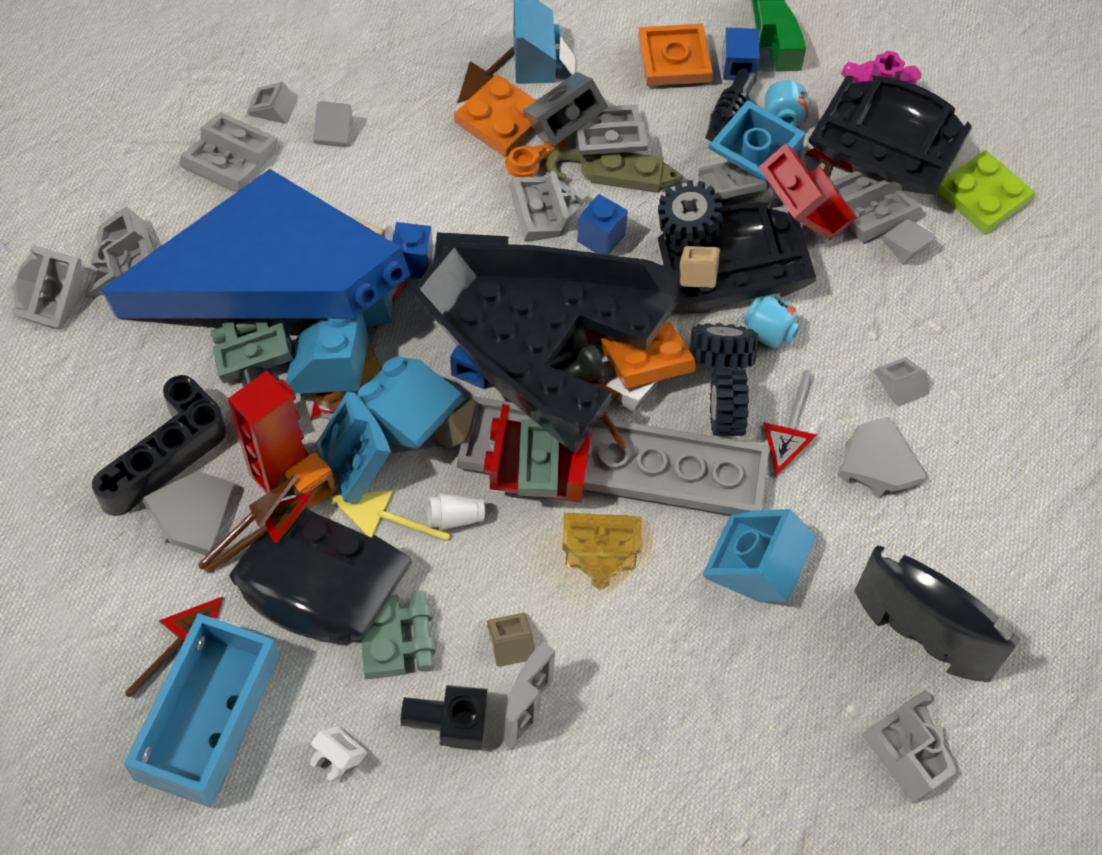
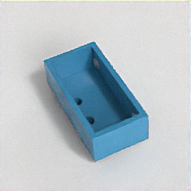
(192, 710)

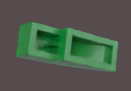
(780, 32)

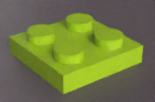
(985, 191)

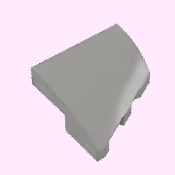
(121, 244)
(912, 747)

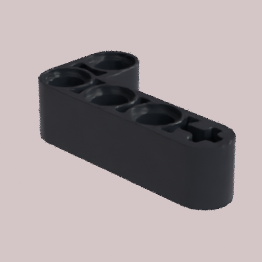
(111, 483)

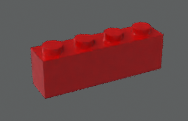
(268, 429)

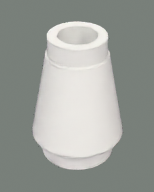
(452, 511)

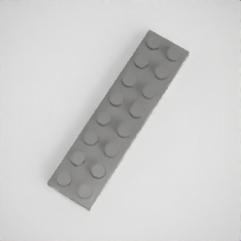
(654, 466)

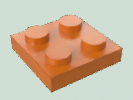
(675, 54)
(497, 115)
(663, 359)

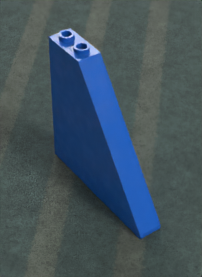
(263, 256)

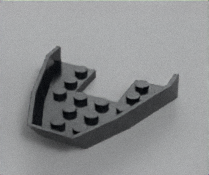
(523, 302)

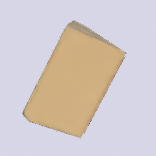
(699, 266)

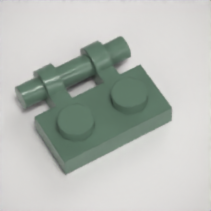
(262, 348)
(383, 644)

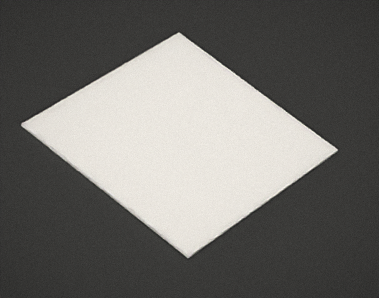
(567, 57)

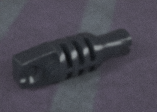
(730, 102)

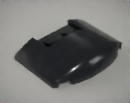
(892, 132)
(758, 257)
(320, 578)
(935, 614)

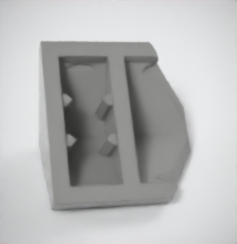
(731, 181)
(47, 287)

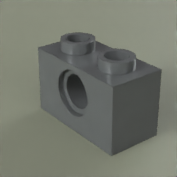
(565, 108)

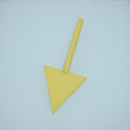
(372, 508)

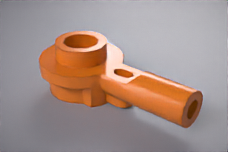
(525, 160)

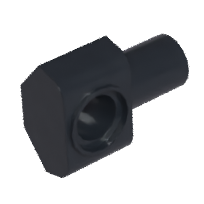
(440, 715)

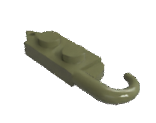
(618, 169)

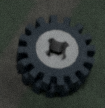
(690, 226)
(723, 345)
(729, 401)

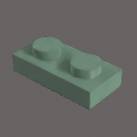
(537, 461)

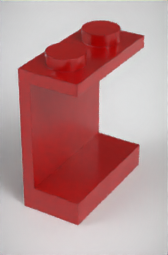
(807, 195)
(503, 461)

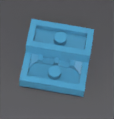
(353, 447)

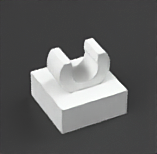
(338, 749)

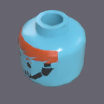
(788, 102)
(772, 321)

